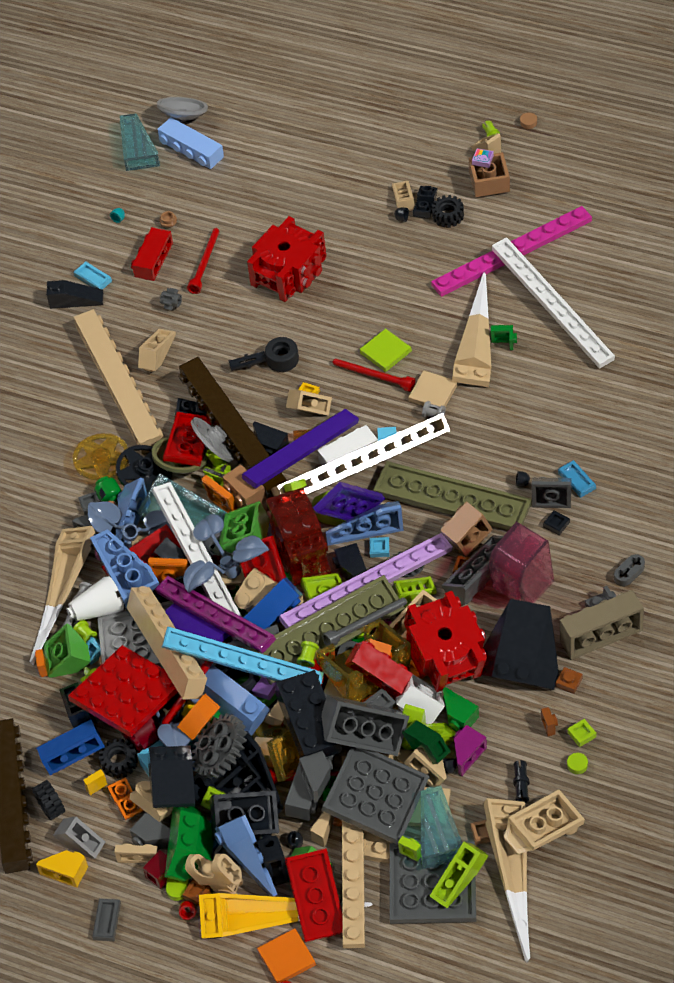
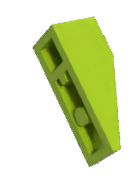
(459, 873)

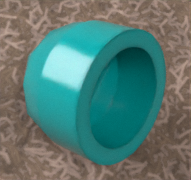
(117, 215)

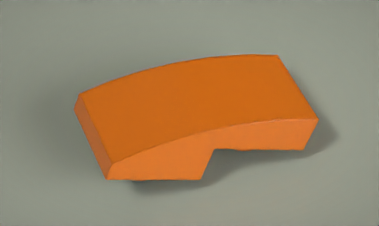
(198, 716)
(120, 793)

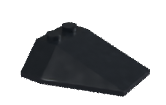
(523, 646)
(245, 776)

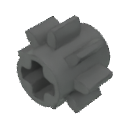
(171, 299)

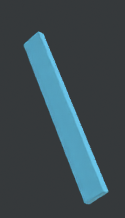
(232, 656)

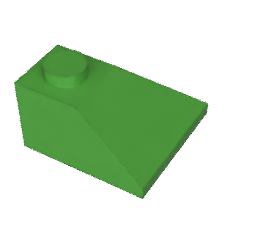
(66, 652)

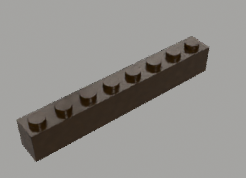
(13, 819)

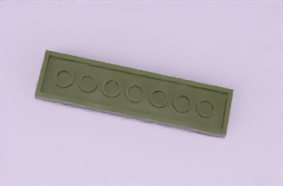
(448, 494)
(333, 617)

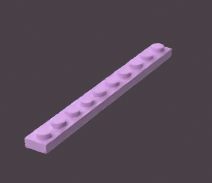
(392, 569)

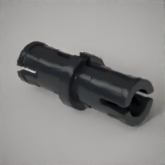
(236, 363)
(521, 781)

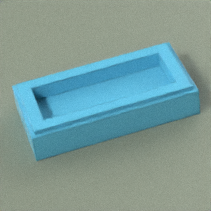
(92, 276)

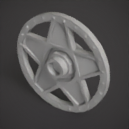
(213, 438)

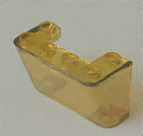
(350, 682)

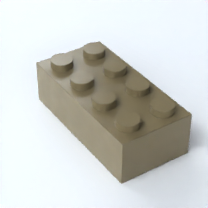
(601, 624)

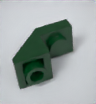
(420, 736)

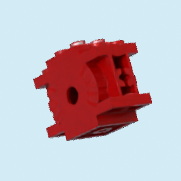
(287, 259)
(455, 651)

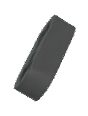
(632, 572)

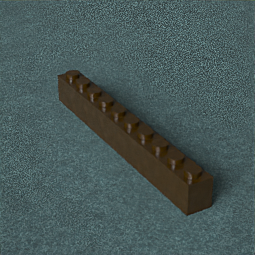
(223, 414)

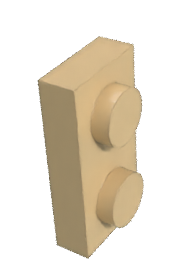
(134, 854)

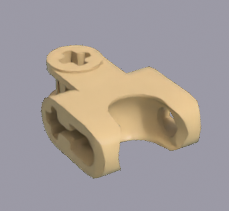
(220, 874)

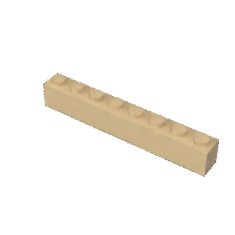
(153, 622)

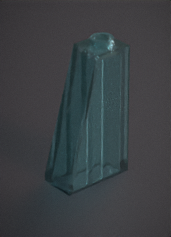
(137, 146)
(438, 830)

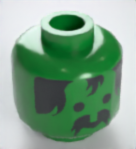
(107, 489)

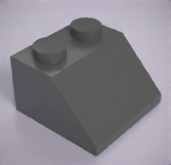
(551, 492)

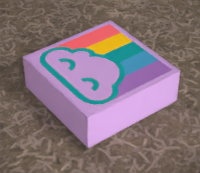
(482, 158)

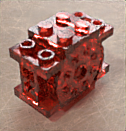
(298, 535)

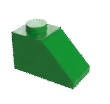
(459, 710)

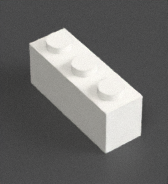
(346, 445)

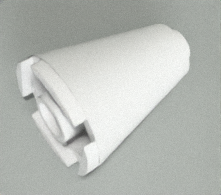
(96, 601)

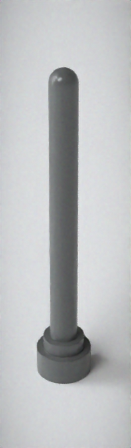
(334, 636)

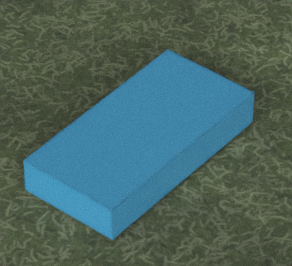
(580, 481)

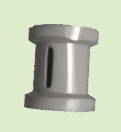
(432, 410)

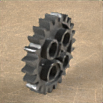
(219, 746)

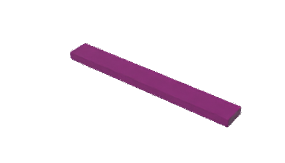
(216, 615)

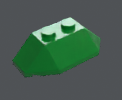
(188, 835)

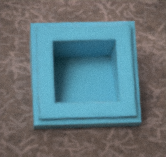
(94, 649)

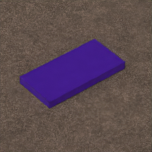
(348, 501)
(191, 623)

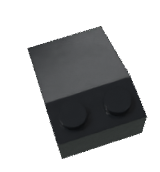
(171, 776)
(258, 808)

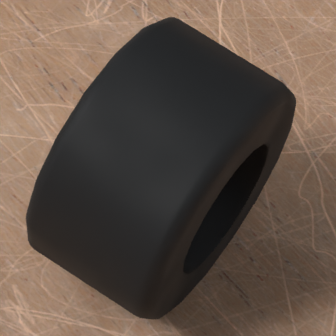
(278, 346)

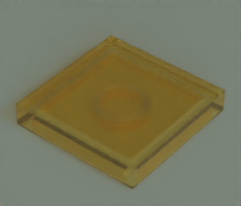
(283, 755)

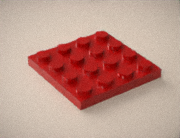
(124, 691)

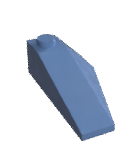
(128, 503)
(374, 522)
(123, 565)
(235, 699)
(238, 841)

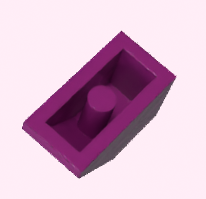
(468, 747)

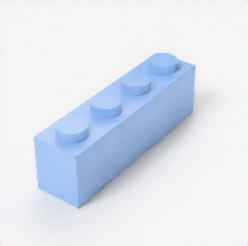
(190, 143)

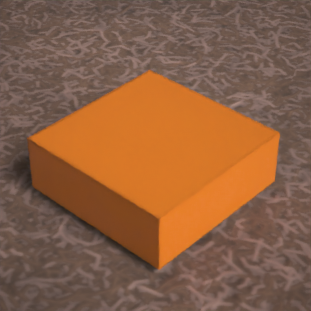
(41, 663)

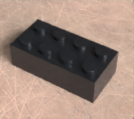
(302, 706)

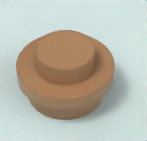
(168, 219)

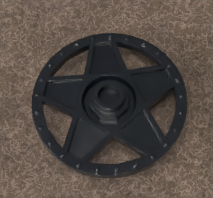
(139, 467)

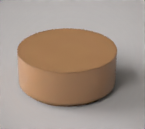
(528, 120)

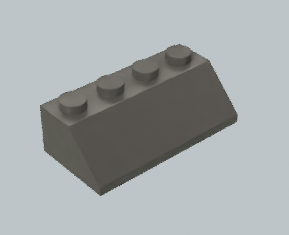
(473, 573)
(363, 725)

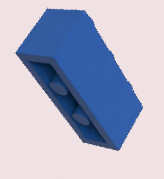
(274, 604)
(70, 747)

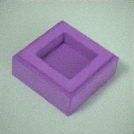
(264, 689)

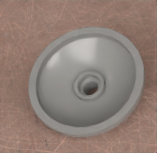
(182, 108)

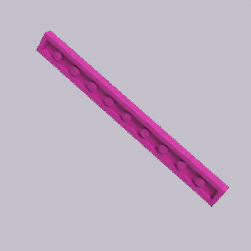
(524, 243)

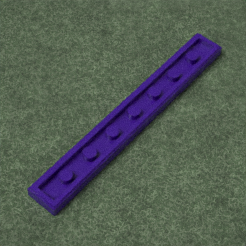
(300, 448)

